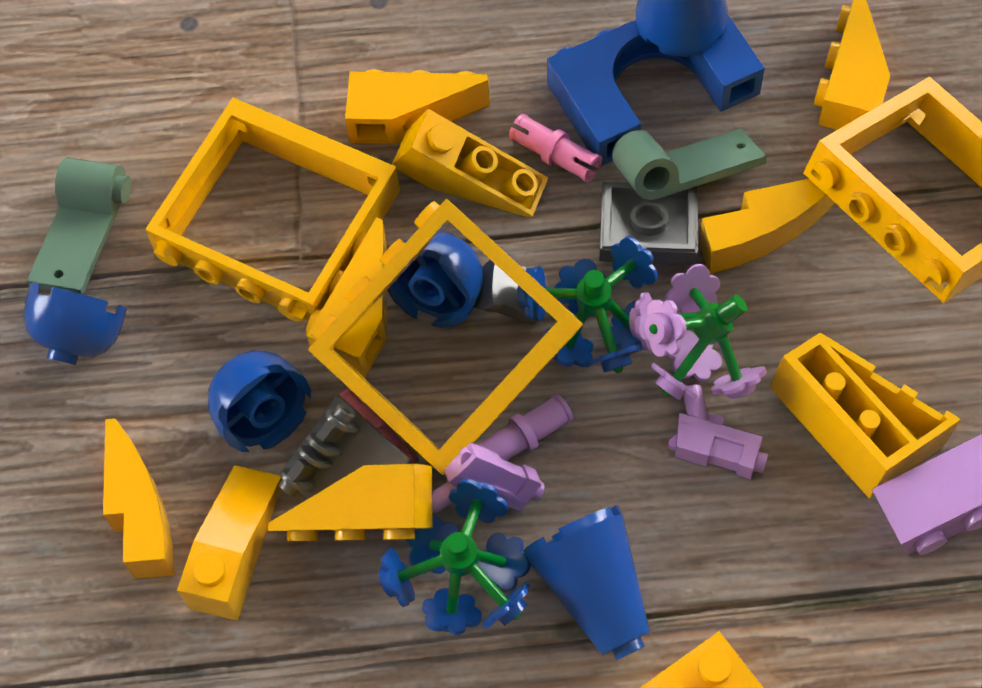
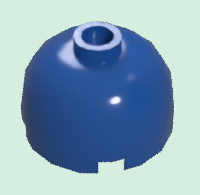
(441, 282)
(71, 323)
(257, 400)

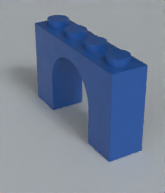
(587, 74)

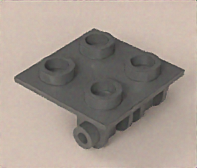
(336, 448)

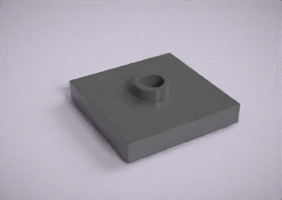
(660, 225)

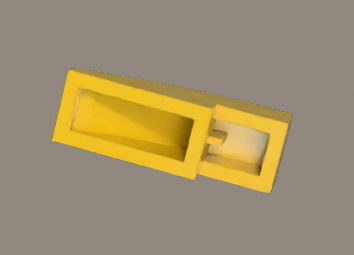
(764, 223)
(135, 507)

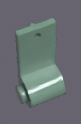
(663, 173)
(88, 204)

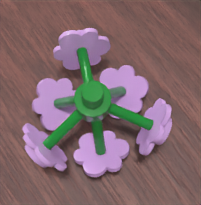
(668, 333)

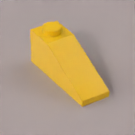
(229, 544)

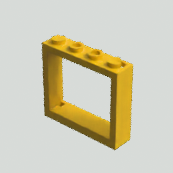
(291, 142)
(883, 214)
(367, 292)

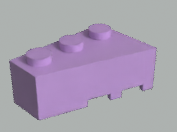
(935, 498)

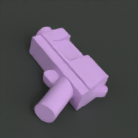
(705, 440)
(477, 463)

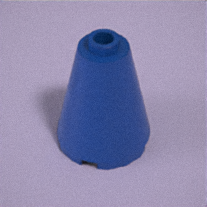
(681, 25)
(595, 580)

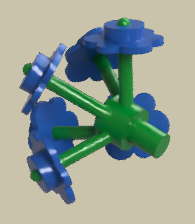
(590, 294)
(456, 552)

